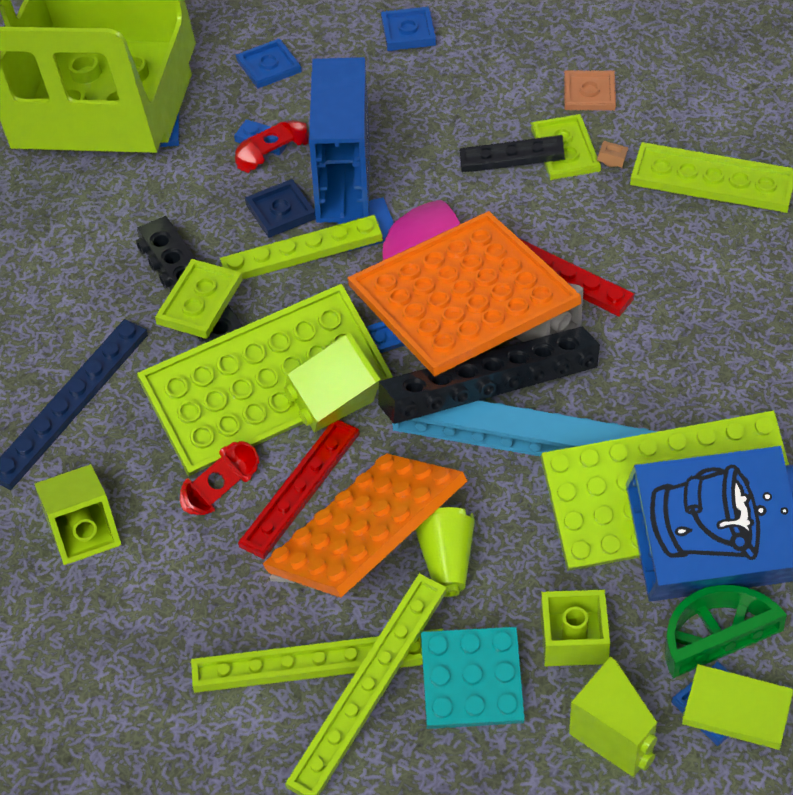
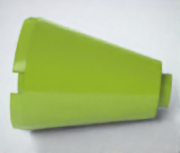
(446, 547)

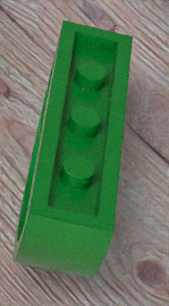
(768, 621)

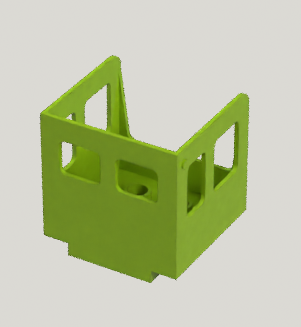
(93, 73)

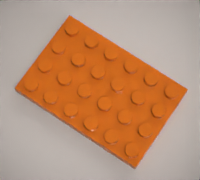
(364, 524)

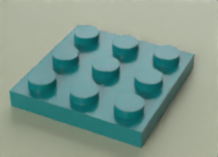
(472, 677)

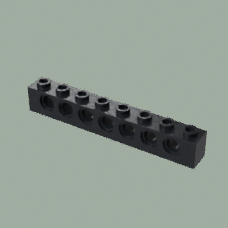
(170, 257)
(489, 375)

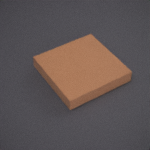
(589, 90)

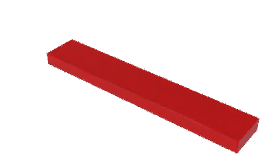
(298, 489)

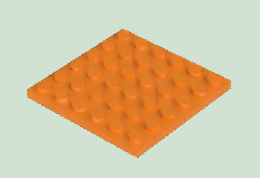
(463, 292)

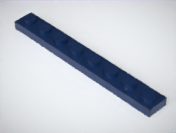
(69, 402)

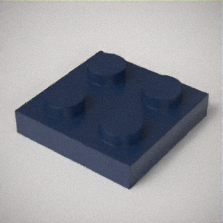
(280, 208)

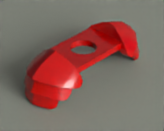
(251, 150)
(236, 462)

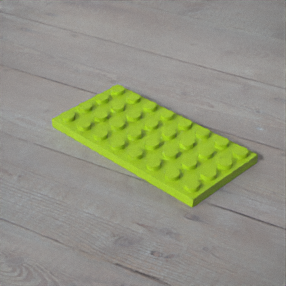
(237, 381)
(591, 480)

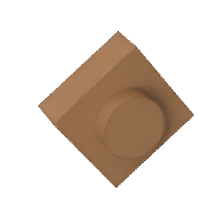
(612, 154)

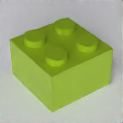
(574, 627)

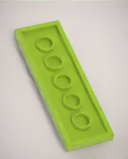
(713, 177)

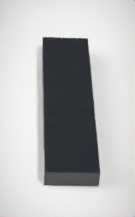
(512, 154)

